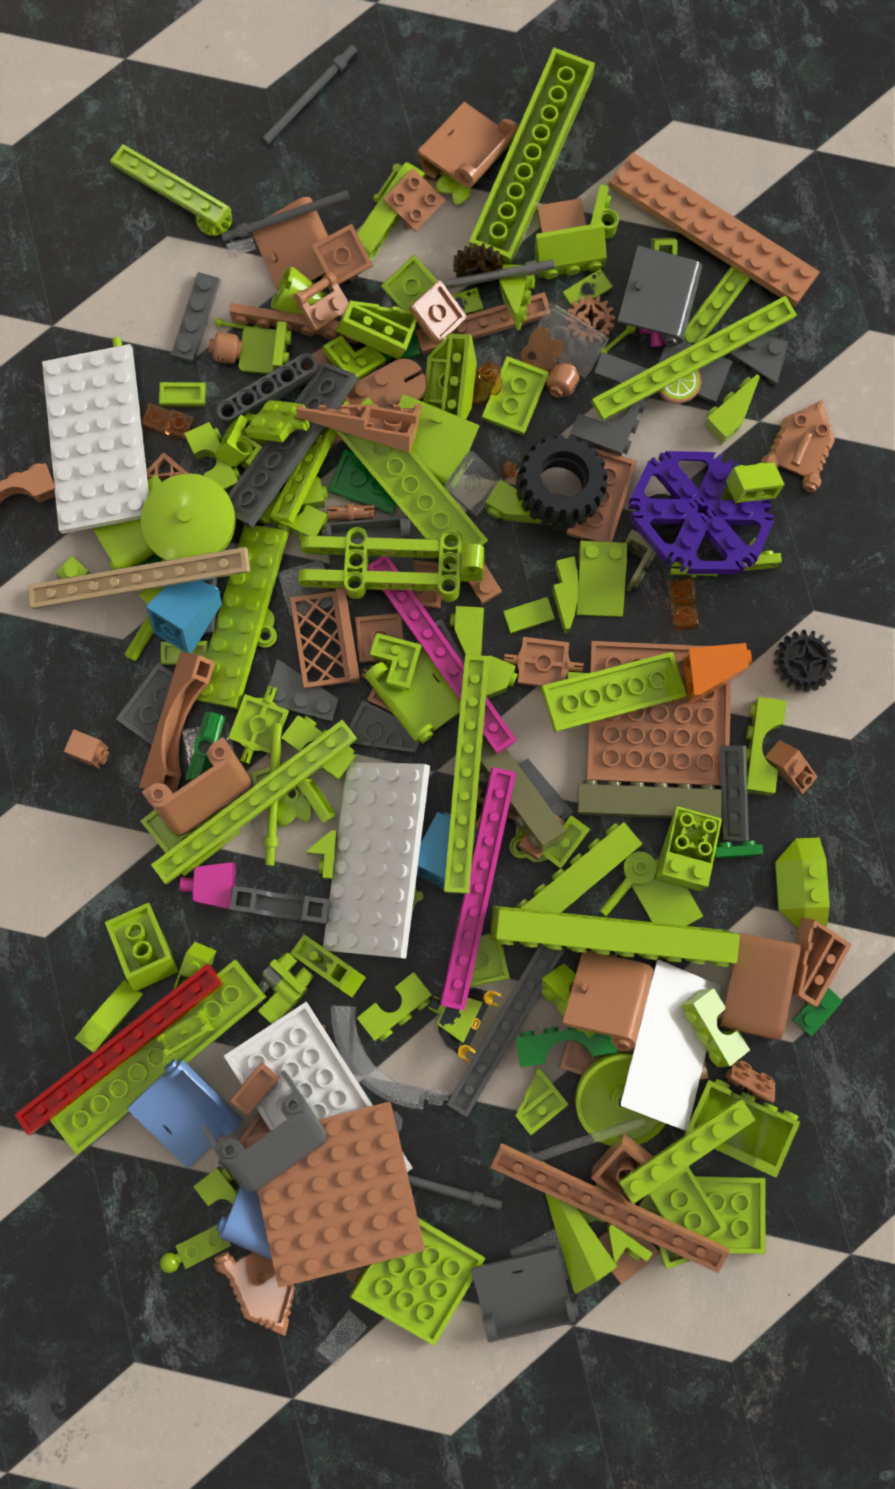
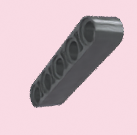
(274, 379)

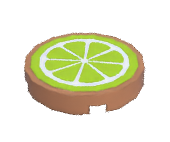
(682, 390)

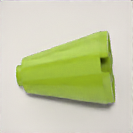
(290, 283)

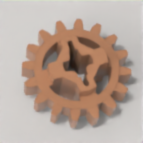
(598, 313)

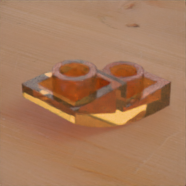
(166, 422)
(683, 604)

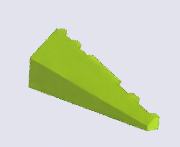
(582, 1251)

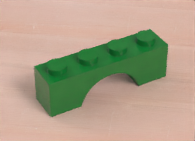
(534, 1048)

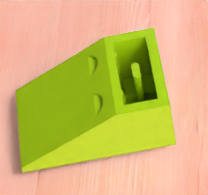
(689, 849)

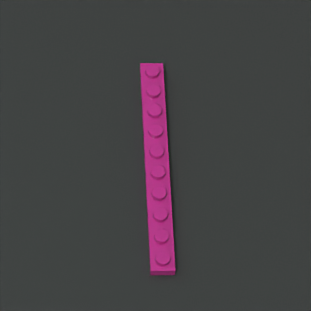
(441, 654)
(475, 903)

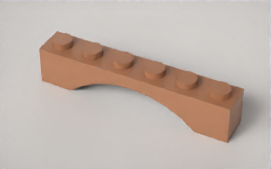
(188, 681)

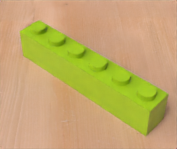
(584, 871)

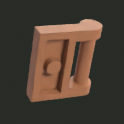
(327, 307)

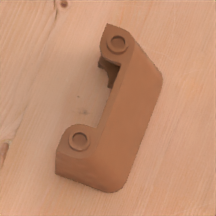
(203, 795)
(760, 987)

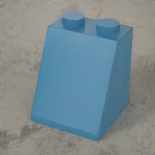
(184, 613)
(434, 850)

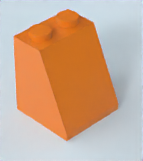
(713, 667)

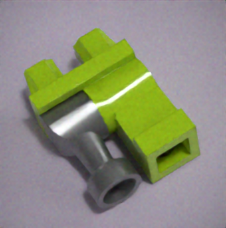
(286, 986)

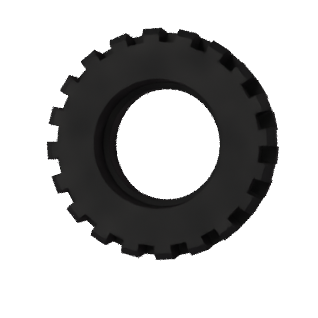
(565, 454)

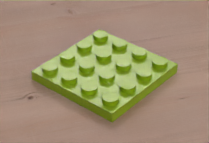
(421, 1287)

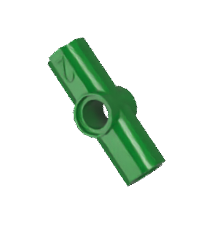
(209, 734)

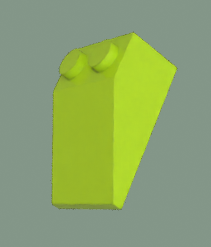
(601, 578)
(141, 947)

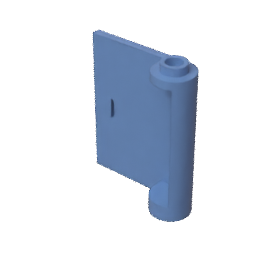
(182, 1105)
(245, 1224)

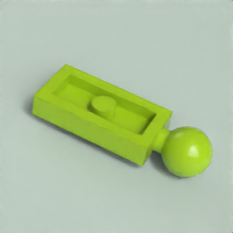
(194, 1250)

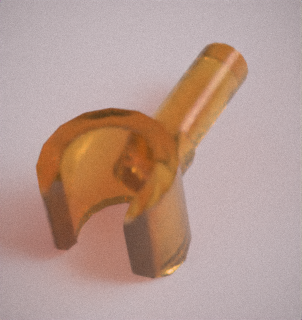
(509, 469)

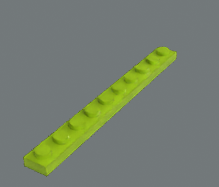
(693, 358)
(466, 775)
(254, 802)

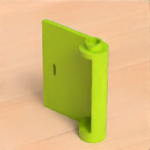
(443, 444)
(125, 540)
(426, 704)

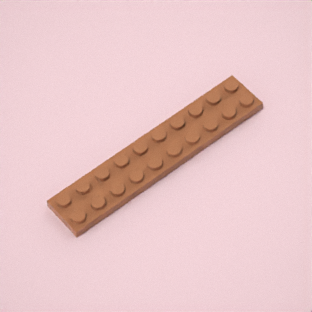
(713, 229)

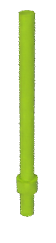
(271, 840)

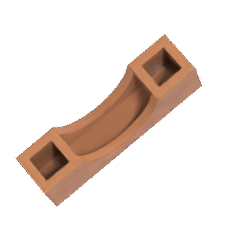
(34, 482)

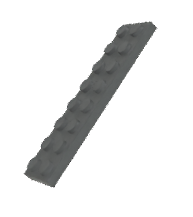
(279, 459)

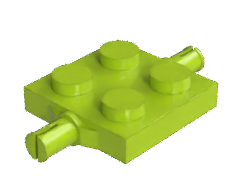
(275, 421)
(255, 723)

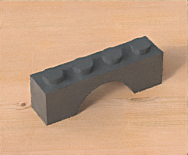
(279, 905)

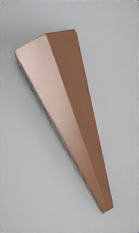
(387, 426)

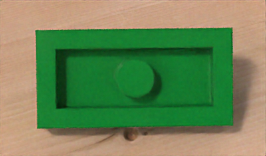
(747, 849)
(811, 1017)

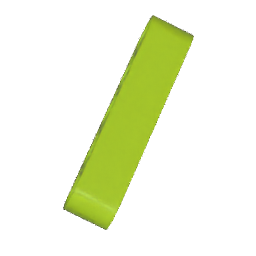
(383, 217)

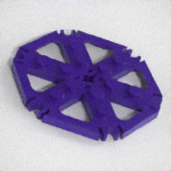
(684, 509)

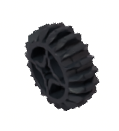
(805, 651)

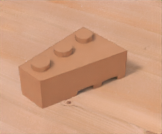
(818, 960)

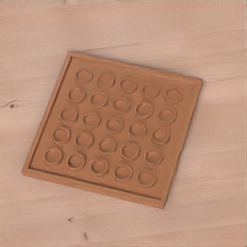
(662, 742)
(343, 1201)

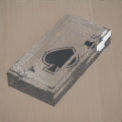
(342, 1337)

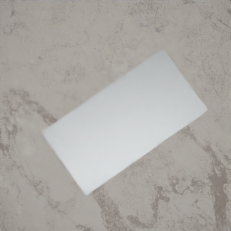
(667, 1050)

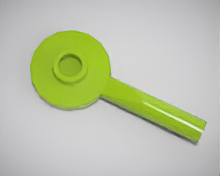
(638, 869)

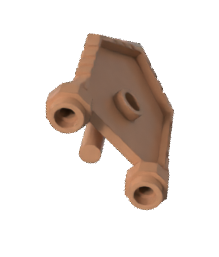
(803, 444)
(258, 1290)

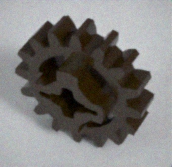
(476, 261)

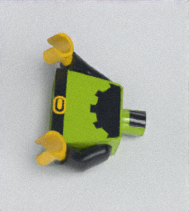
(459, 1026)

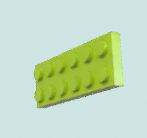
(613, 692)

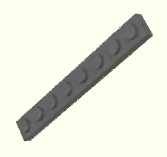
(503, 1030)

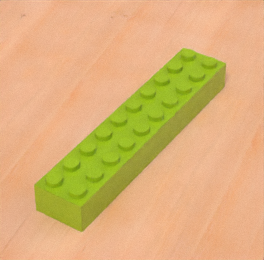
(533, 154)
(615, 935)

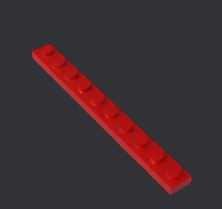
(118, 1049)

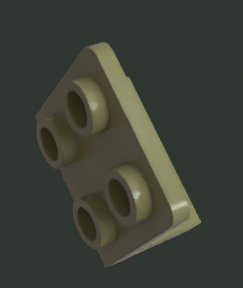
(639, 547)

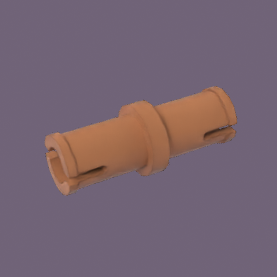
(351, 512)

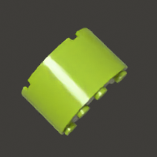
(759, 1144)

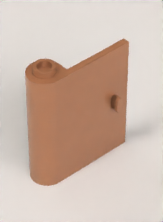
(468, 144)
(292, 244)
(612, 1000)

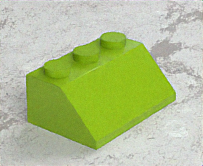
(572, 250)

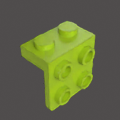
(264, 349)

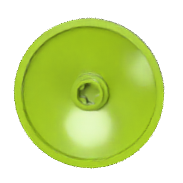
(187, 517)
(600, 1098)

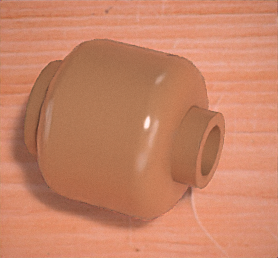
(225, 347)
(562, 380)

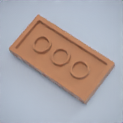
(604, 522)

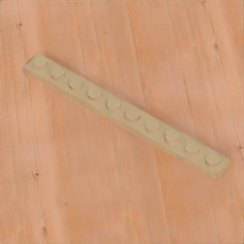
(139, 578)

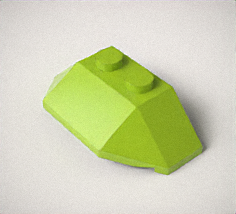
(451, 375)
(803, 882)

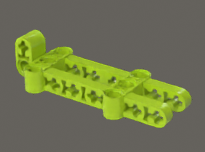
(468, 563)

